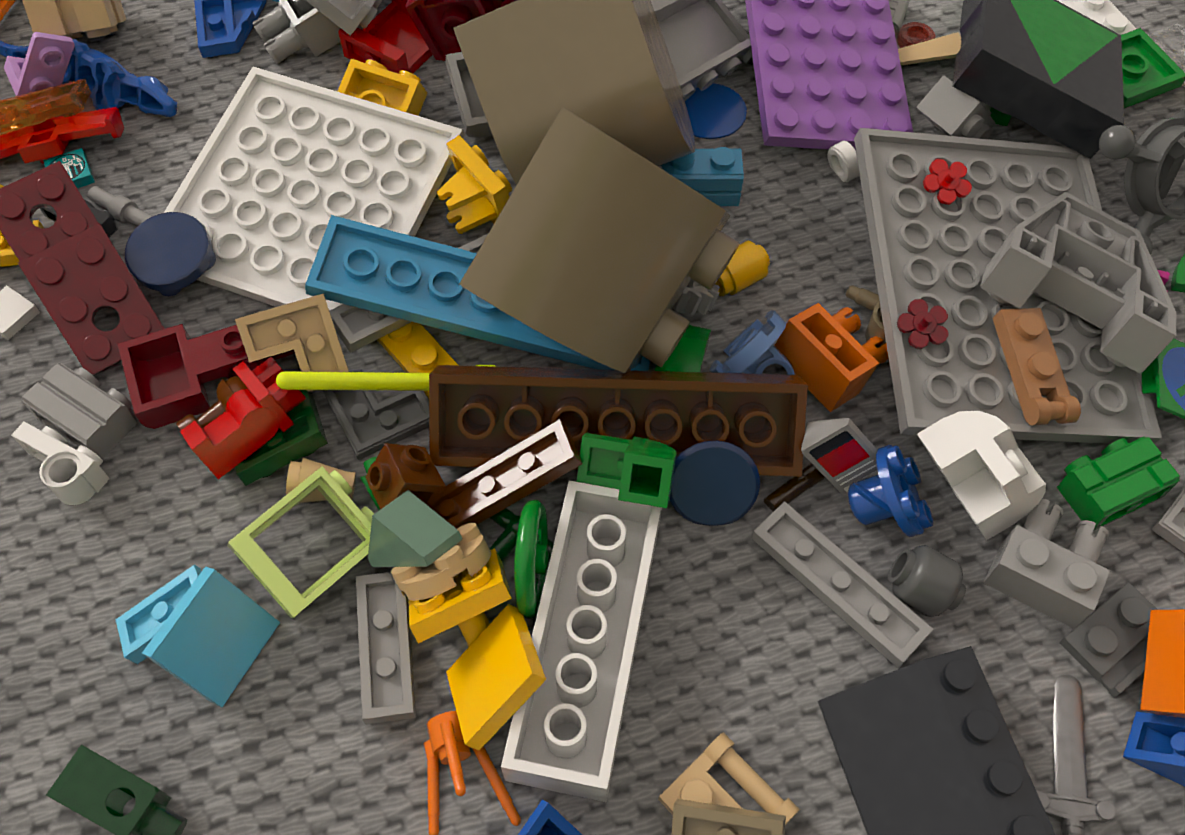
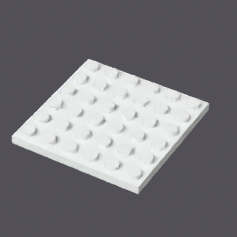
(291, 161)

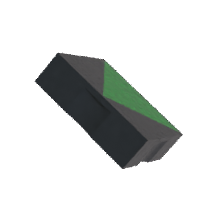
(1043, 68)

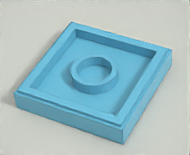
(212, 637)

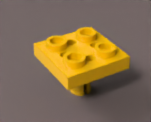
(463, 604)

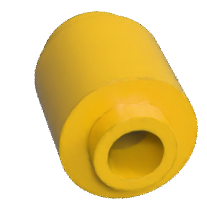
(744, 269)

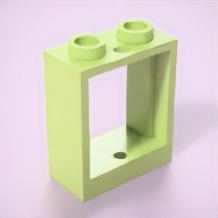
(336, 492)

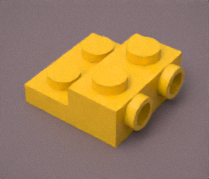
(378, 85)

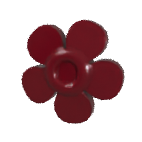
(924, 324)

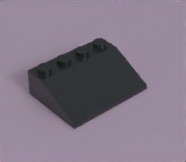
(933, 753)

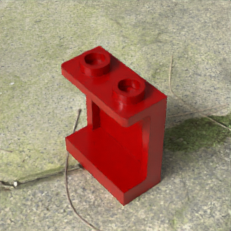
(389, 40)

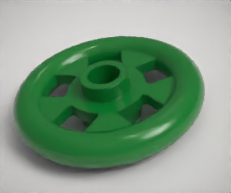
(531, 558)

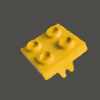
(475, 189)

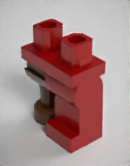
(242, 419)

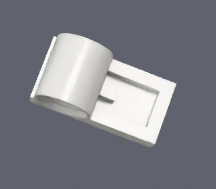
(62, 463)

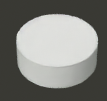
(843, 161)

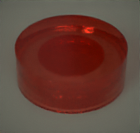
(914, 33)

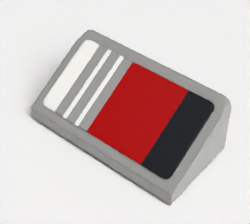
(839, 452)

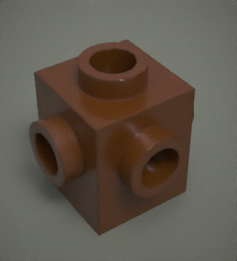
(404, 469)

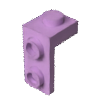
(43, 65)

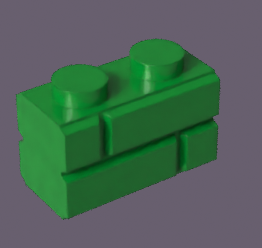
(1118, 481)

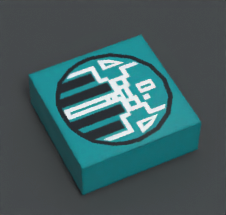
(76, 166)

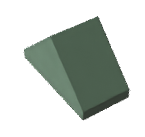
(409, 534)

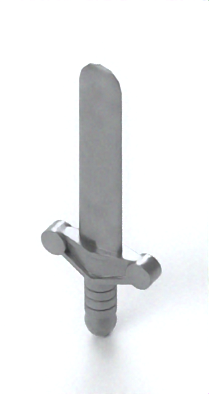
(1070, 795)

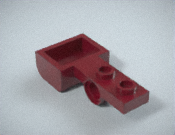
(169, 371)

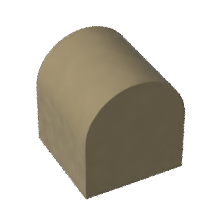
(579, 55)

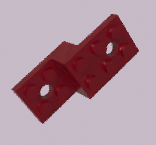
(73, 267)

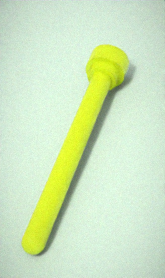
(354, 381)

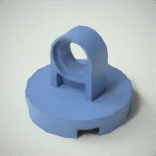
(755, 348)

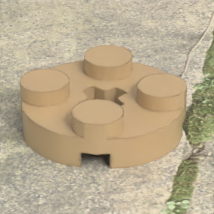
(437, 578)

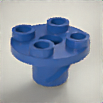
(891, 494)

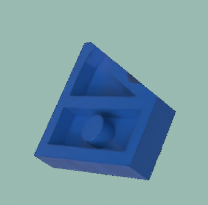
(225, 24)

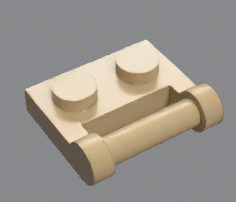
(700, 786)

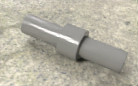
(118, 206)

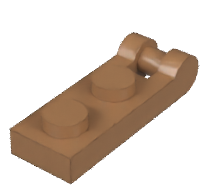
(1035, 367)

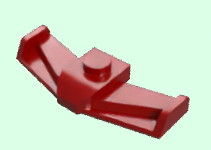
(54, 134)

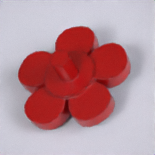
(947, 180)

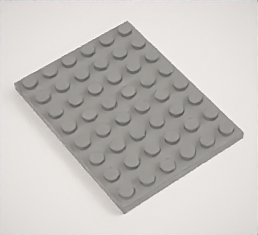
(941, 257)

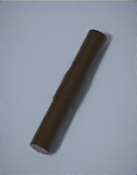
(794, 487)

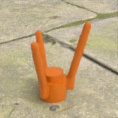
(448, 745)

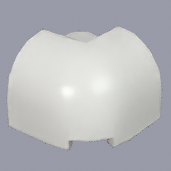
(984, 469)

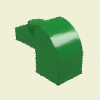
(636, 467)

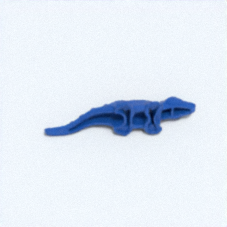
(109, 80)

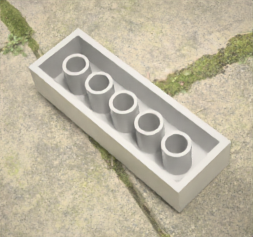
(585, 643)

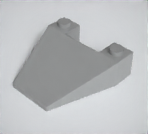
(1092, 270)

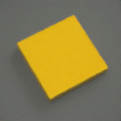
(494, 677)

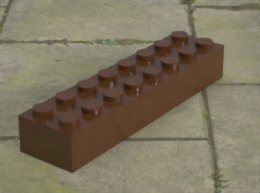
(492, 408)

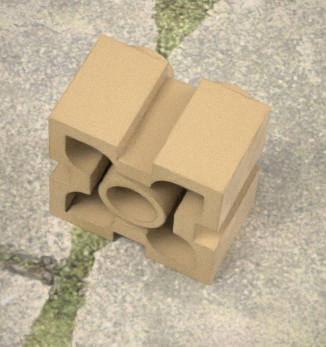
(74, 16)

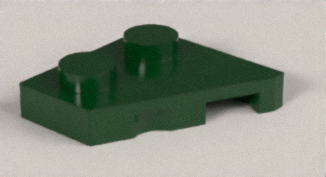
(286, 446)

